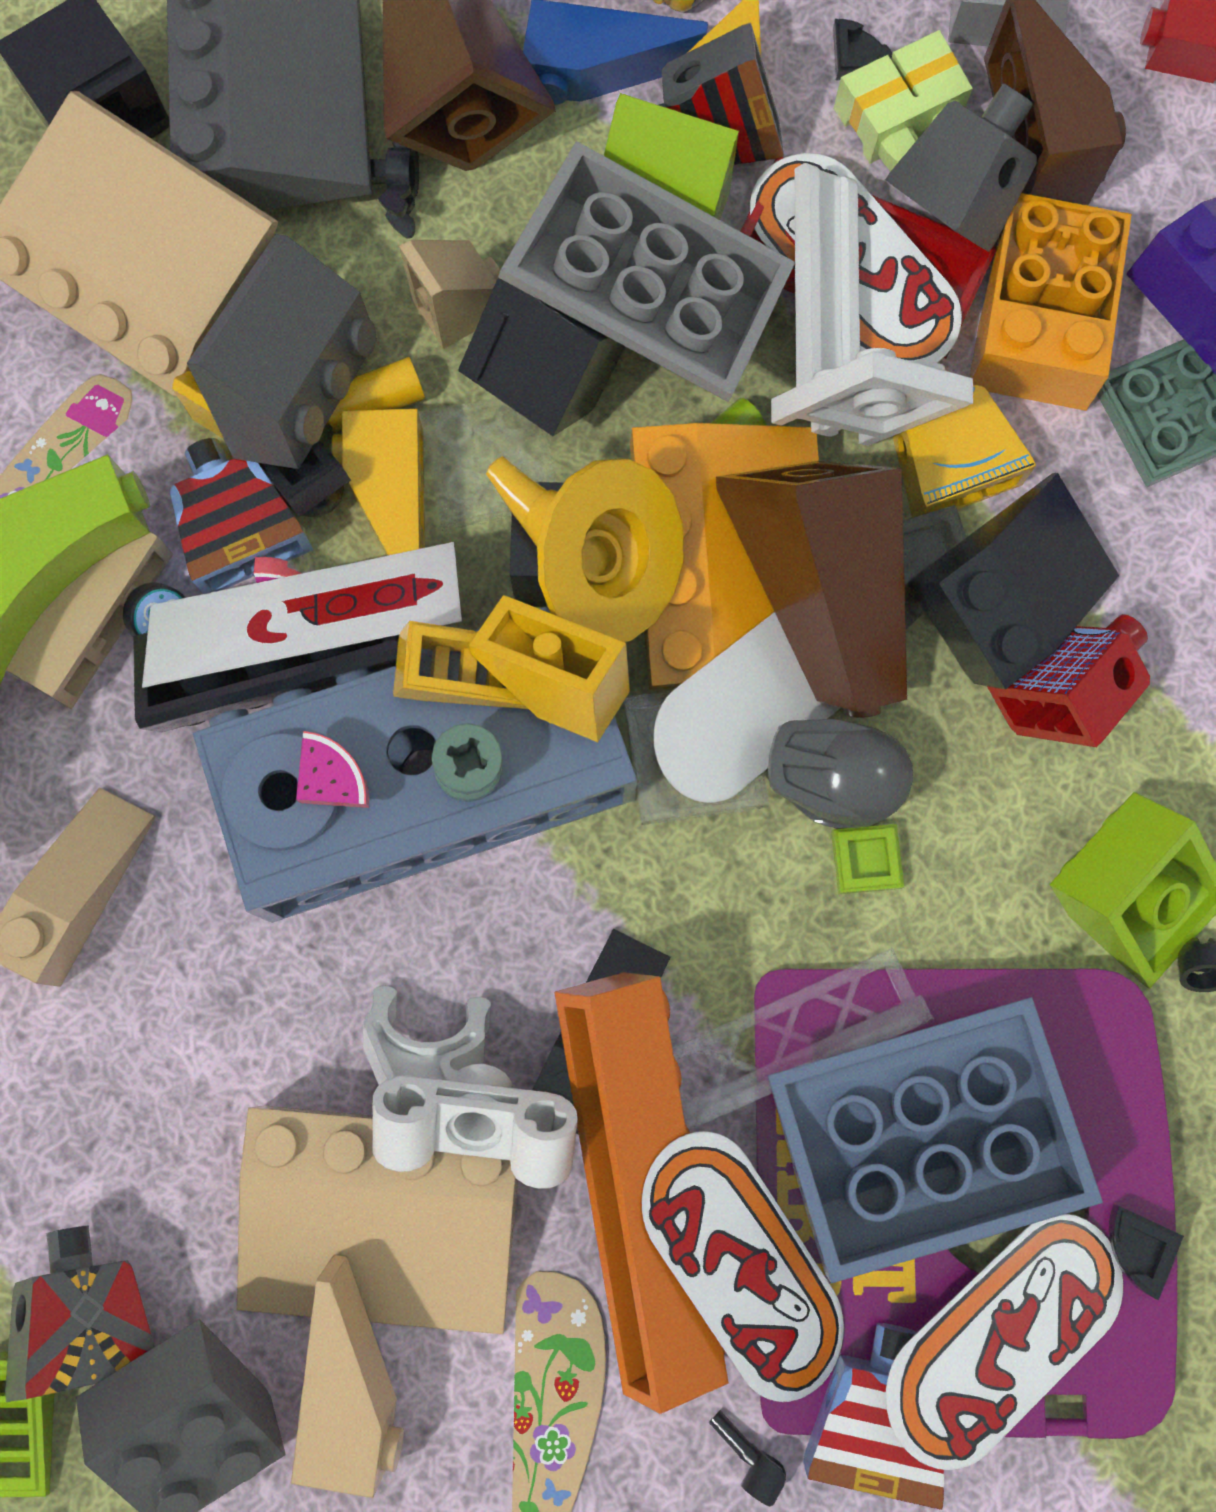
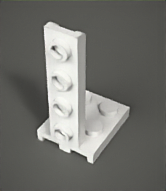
(835, 380)

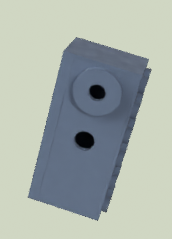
(314, 854)

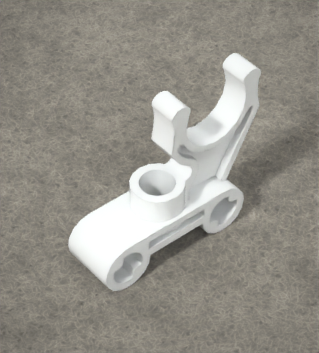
(452, 1103)

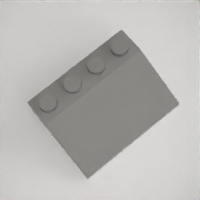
(648, 270)

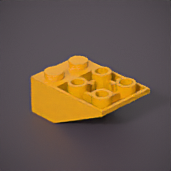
(1052, 302)

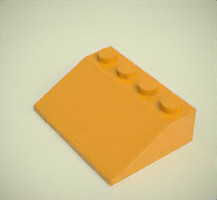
(717, 586)

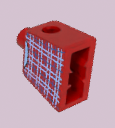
(1080, 687)

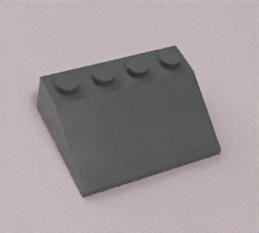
(270, 97)

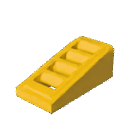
(437, 688)

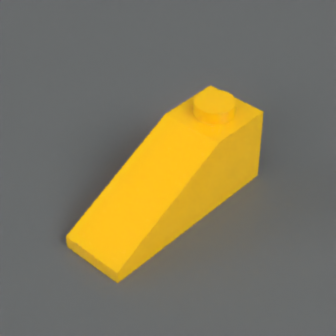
(386, 471)

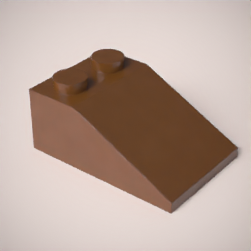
(1073, 110)

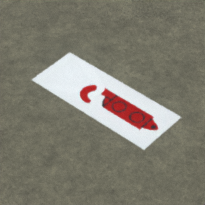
(301, 614)

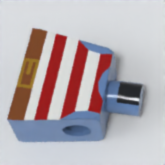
(853, 1435)

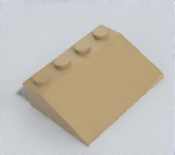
(126, 240)
(420, 1242)

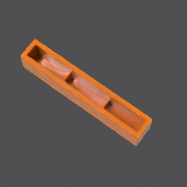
(626, 1115)

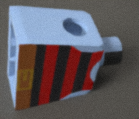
(231, 517)

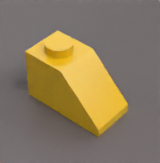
(554, 666)

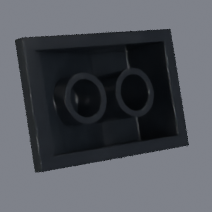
(1016, 585)

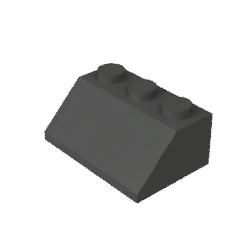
(282, 355)

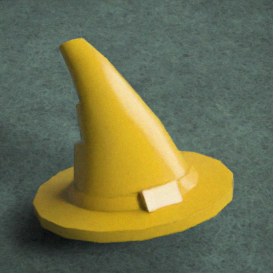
(602, 542)

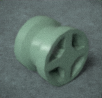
(464, 776)

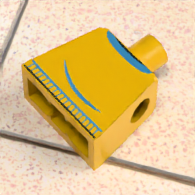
(962, 457)

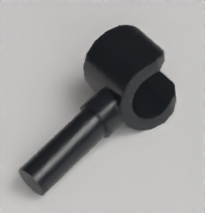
(765, 1476)

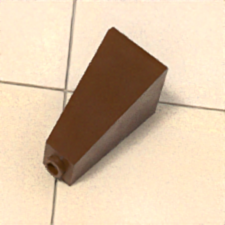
(456, 81)
(833, 571)

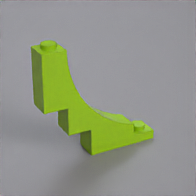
(57, 534)

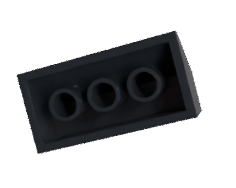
(248, 687)

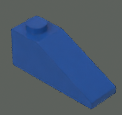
(602, 50)

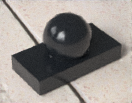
(312, 488)

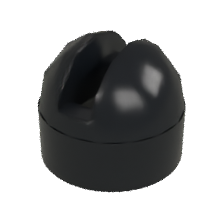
(1198, 958)

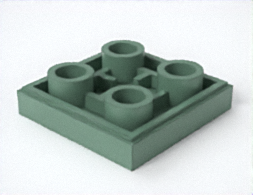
(1164, 411)

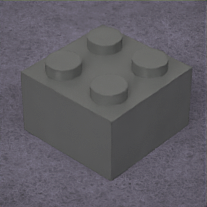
(179, 1425)

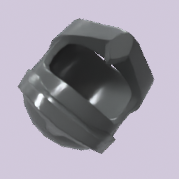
(839, 771)

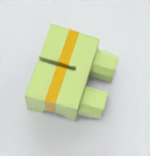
(900, 96)

